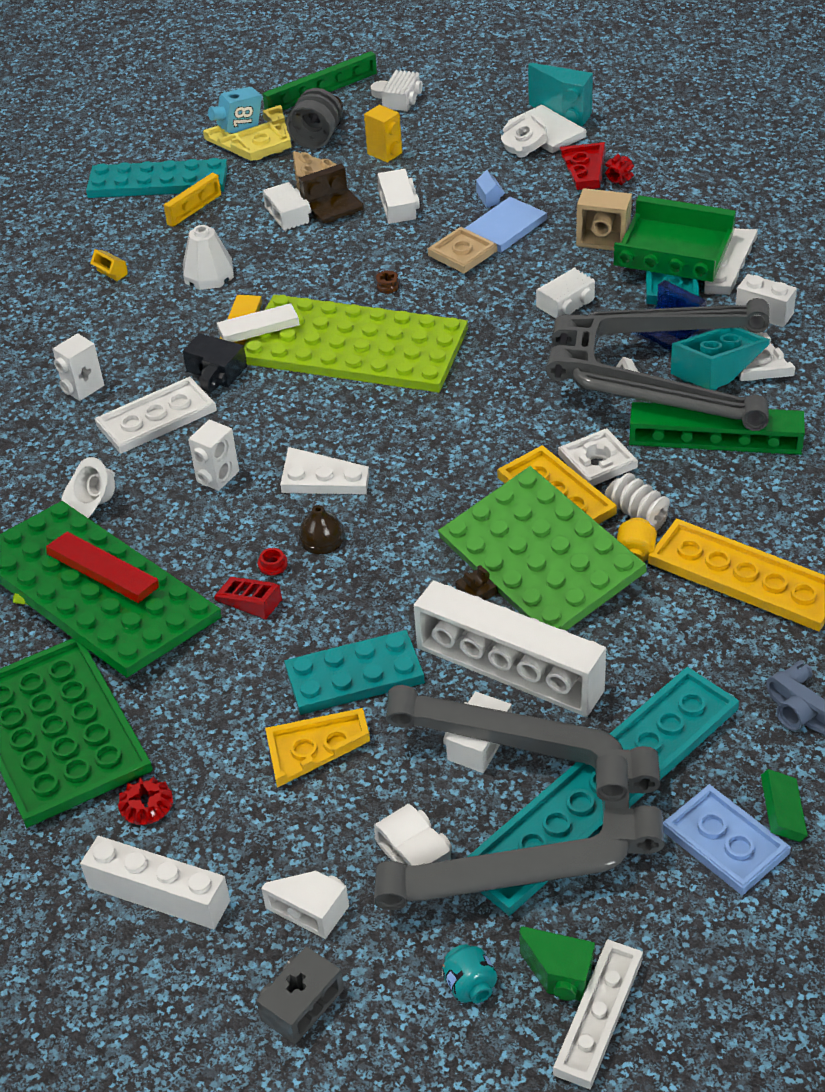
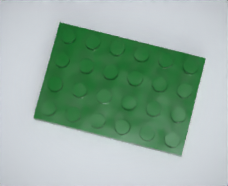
(62, 733)

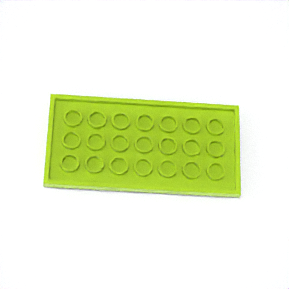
(361, 344)

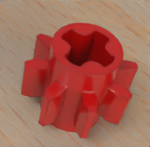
(619, 169)

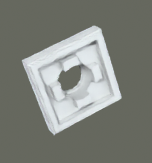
(598, 446)

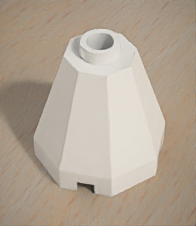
(206, 259)

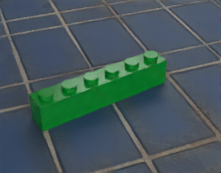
(681, 428)

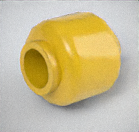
(638, 537)

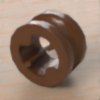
(387, 282)

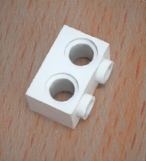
(214, 455)

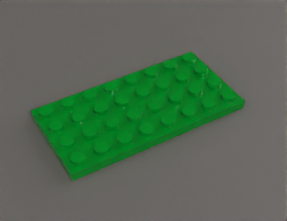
(96, 616)

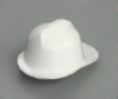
(89, 486)

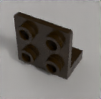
(329, 194)

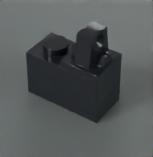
(214, 360)

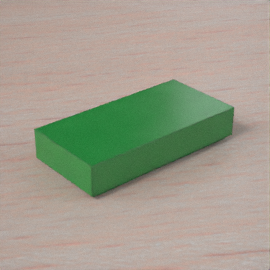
(783, 805)

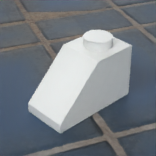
(308, 900)

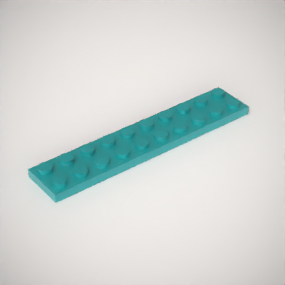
(569, 808)

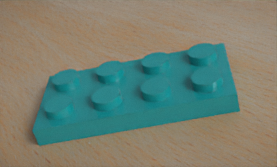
(353, 672)

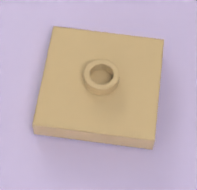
(462, 249)

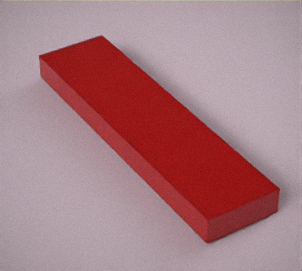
(102, 567)

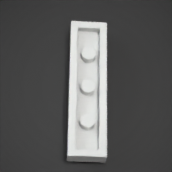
(598, 1014)

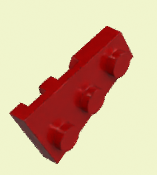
(585, 164)

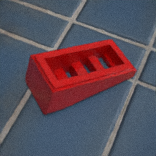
(261, 607)

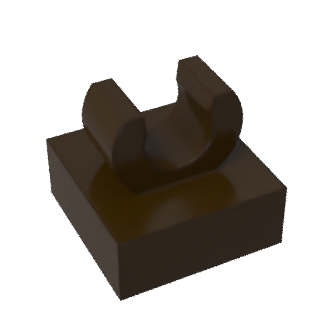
(477, 584)

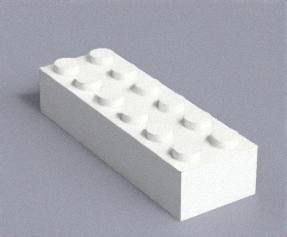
(510, 648)

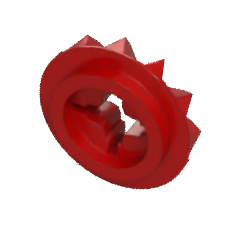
(159, 802)

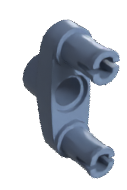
(795, 701)

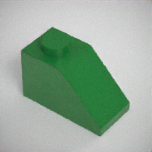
(558, 961)

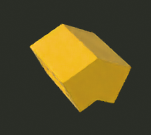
(102, 259)

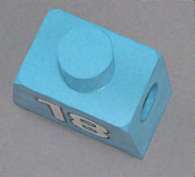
(237, 110)

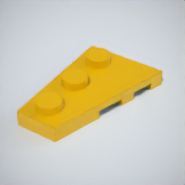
(314, 742)

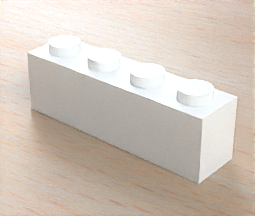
(156, 882)

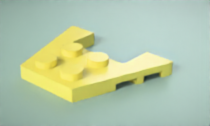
(255, 141)

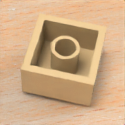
(602, 218)

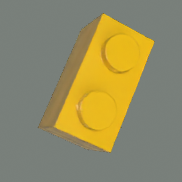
(383, 133)

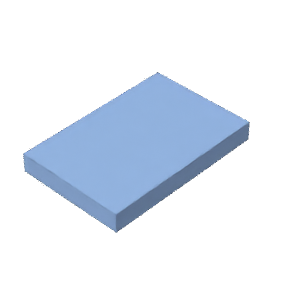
(508, 222)
(726, 839)

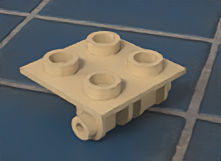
(306, 164)

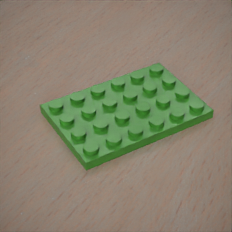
(542, 551)

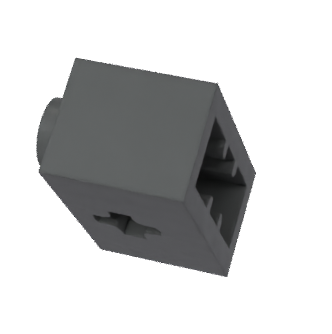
(300, 994)

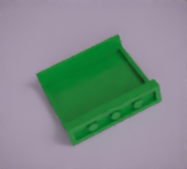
(676, 238)

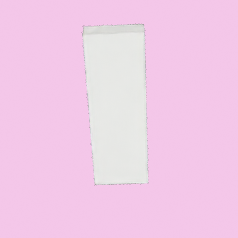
(258, 323)

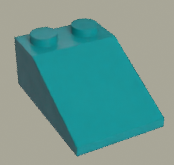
(562, 91)
(715, 356)

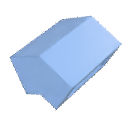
(489, 189)

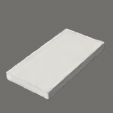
(155, 414)

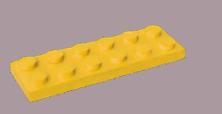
(742, 573)

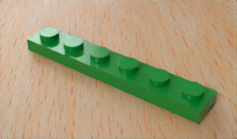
(327, 79)

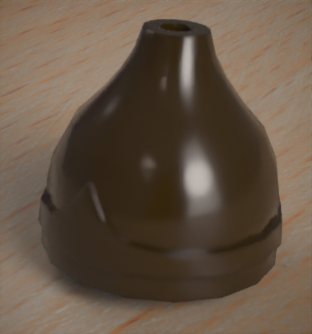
(320, 532)

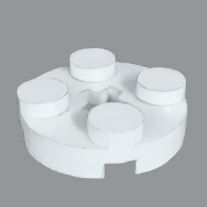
(534, 137)

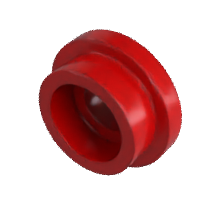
(272, 561)

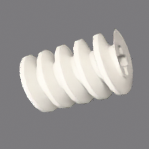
(638, 499)

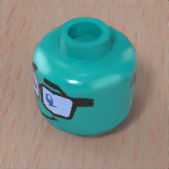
(469, 974)

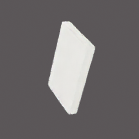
(560, 130)

